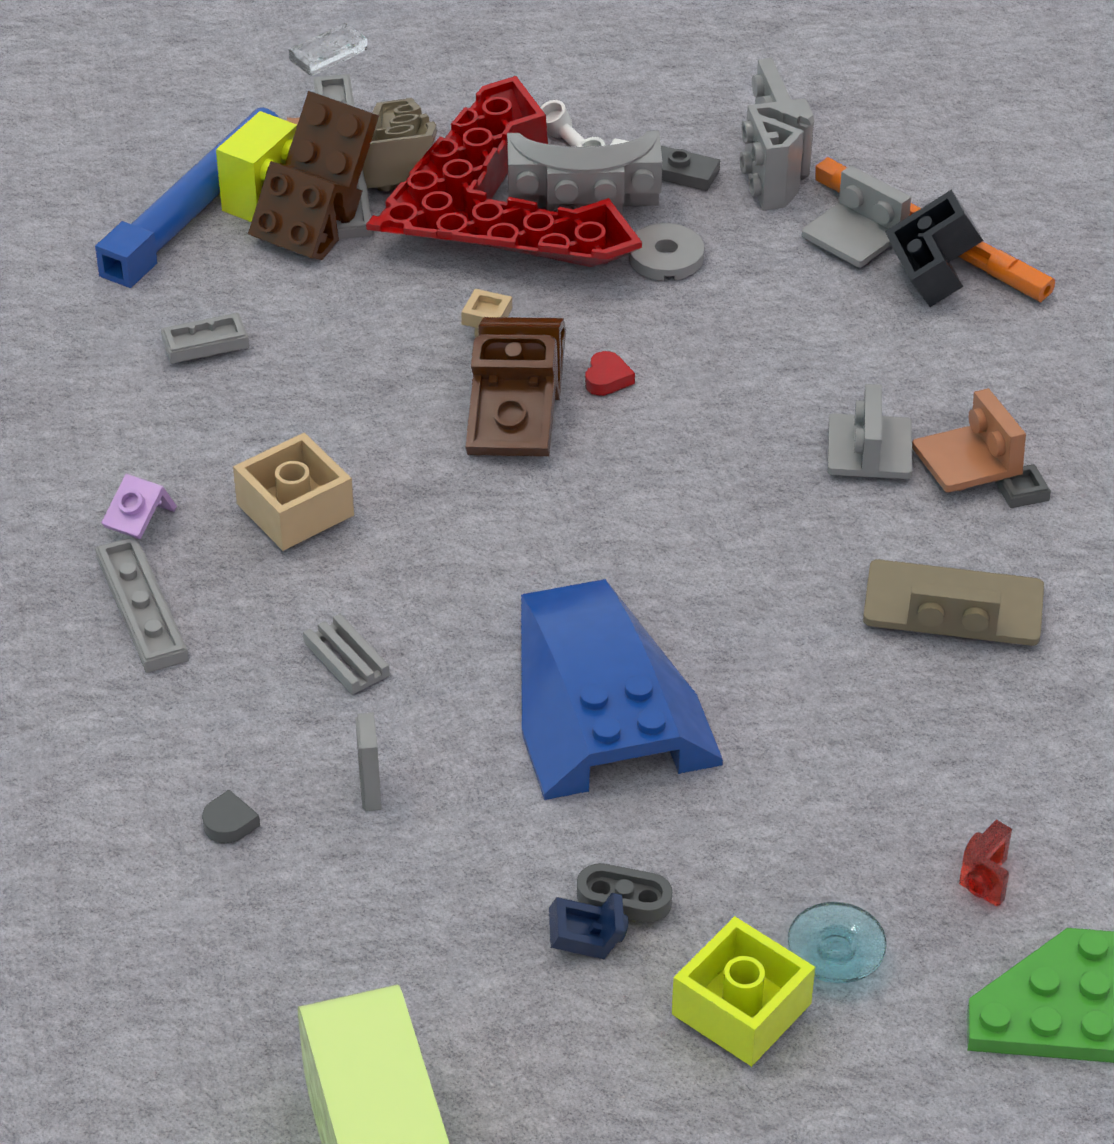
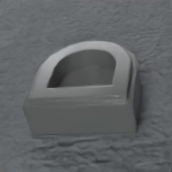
(228, 818)

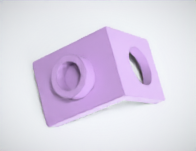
(135, 505)

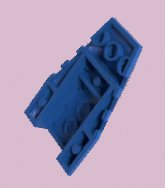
(601, 690)

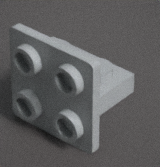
(870, 442)

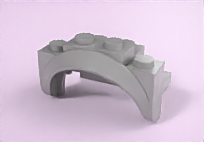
(584, 175)

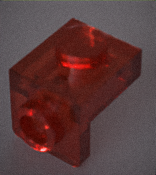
(982, 863)

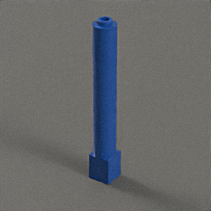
(131, 248)

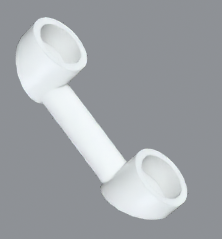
(560, 126)

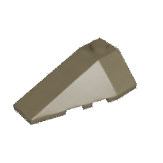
(397, 143)

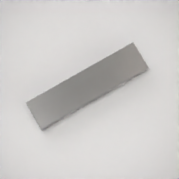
(141, 604)

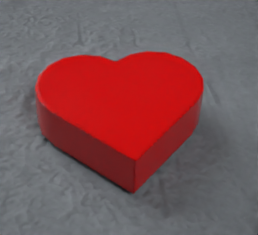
(608, 374)

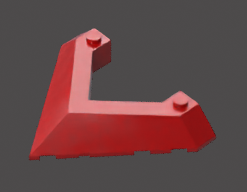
(459, 174)

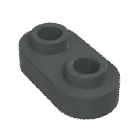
(634, 886)

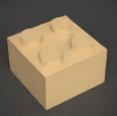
(293, 491)

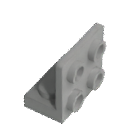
(858, 223)

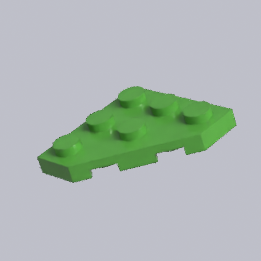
(1051, 1002)

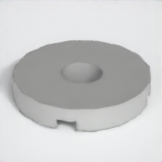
(682, 241)

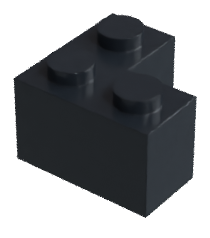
(930, 241)

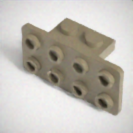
(954, 602)

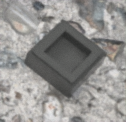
(1024, 488)

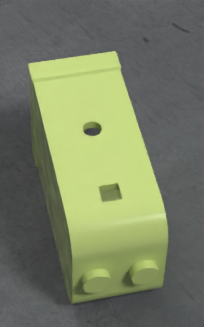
(367, 1071)

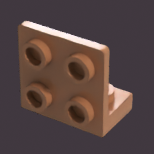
(976, 453)

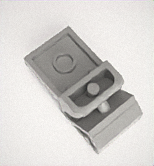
(775, 139)

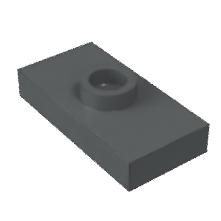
(688, 168)

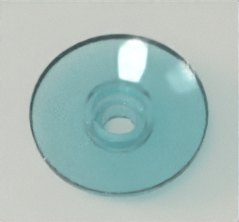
(839, 928)

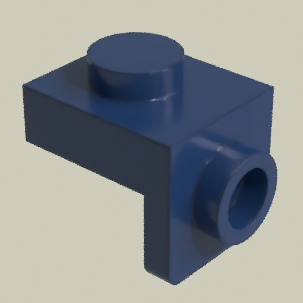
(587, 927)

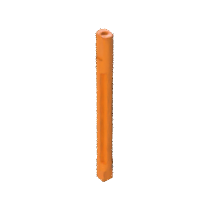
(991, 260)

